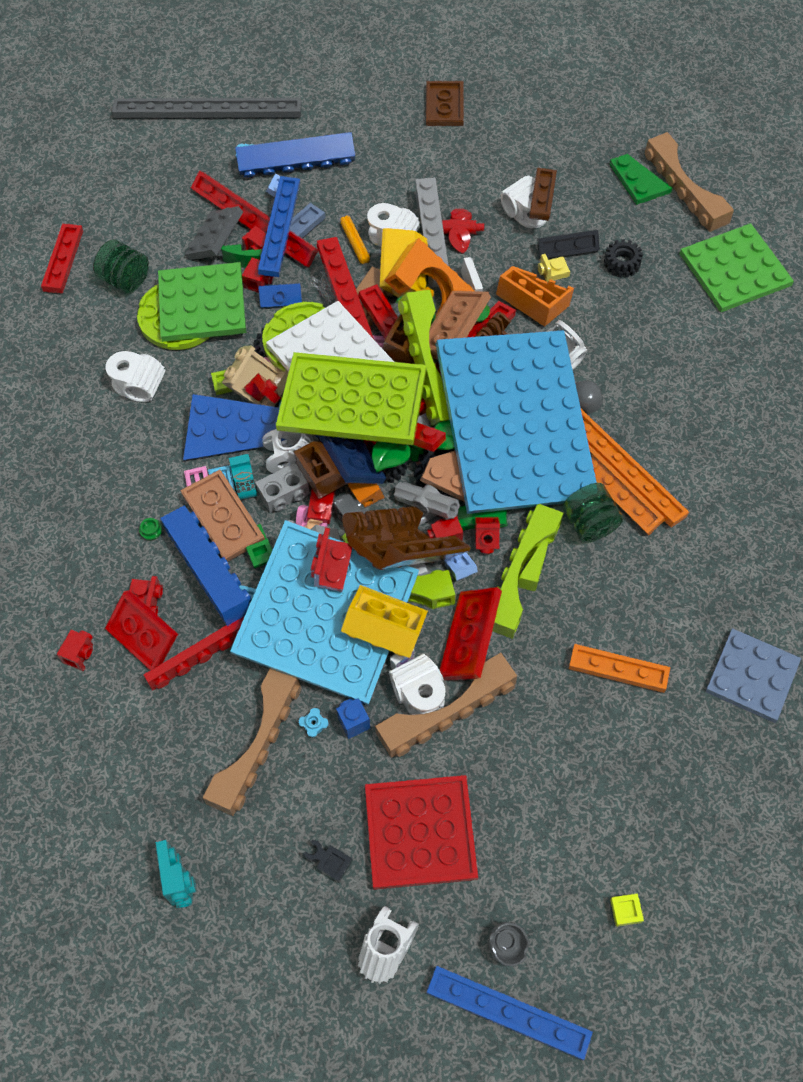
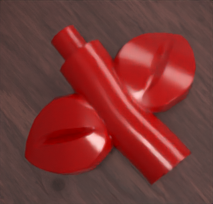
(459, 229)

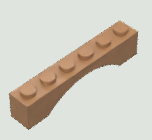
(708, 207)
(404, 731)
(229, 786)

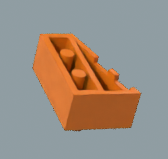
(533, 296)

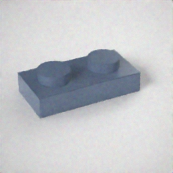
(306, 220)

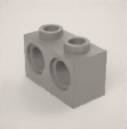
(280, 483)

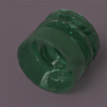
(121, 266)
(592, 512)

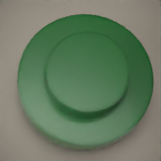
(150, 529)

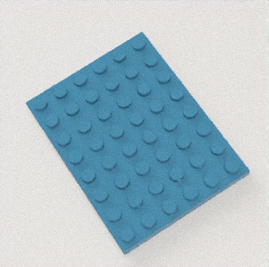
(515, 420)

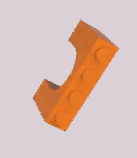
(418, 260)

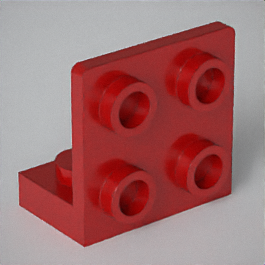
(332, 563)

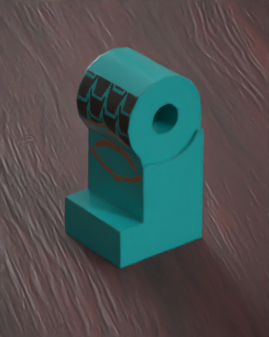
(243, 476)

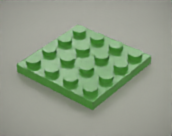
(736, 267)
(201, 302)

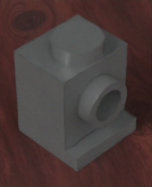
(347, 504)

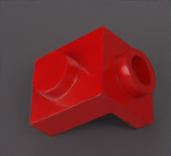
(261, 387)

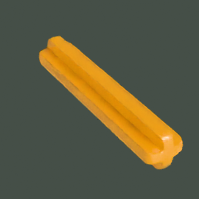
(355, 240)

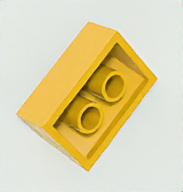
(393, 244)
(384, 621)

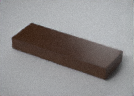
(543, 194)

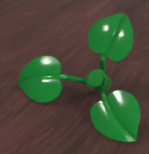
(393, 454)

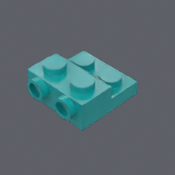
(175, 880)

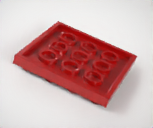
(420, 832)

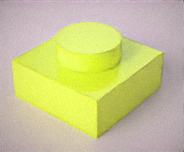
(626, 910)

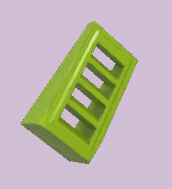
(530, 575)

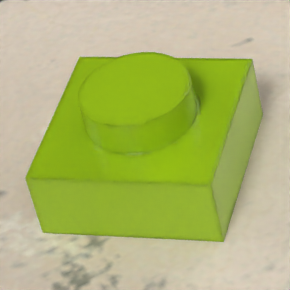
(217, 378)

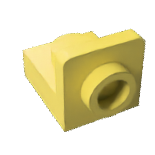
(553, 268)

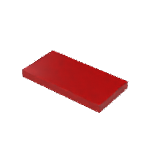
(470, 634)

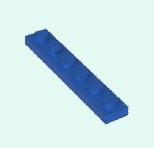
(279, 227)
(510, 1013)

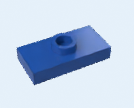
(280, 294)

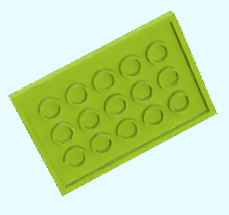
(352, 398)

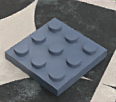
(753, 675)

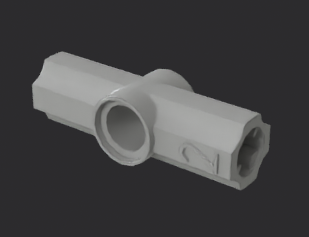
(427, 499)

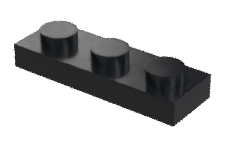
(568, 244)

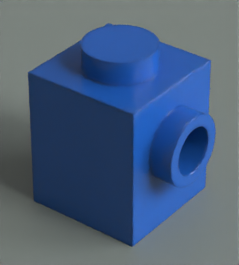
(353, 717)

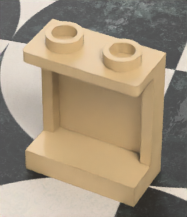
(246, 367)

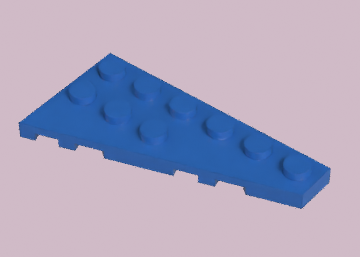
(226, 426)

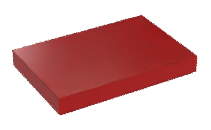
(141, 630)

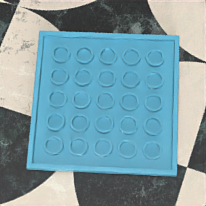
(300, 625)

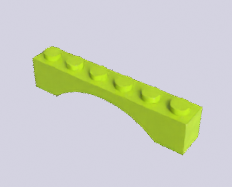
(417, 313)
(542, 525)
(433, 590)

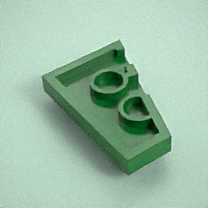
(638, 180)

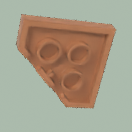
(444, 474)

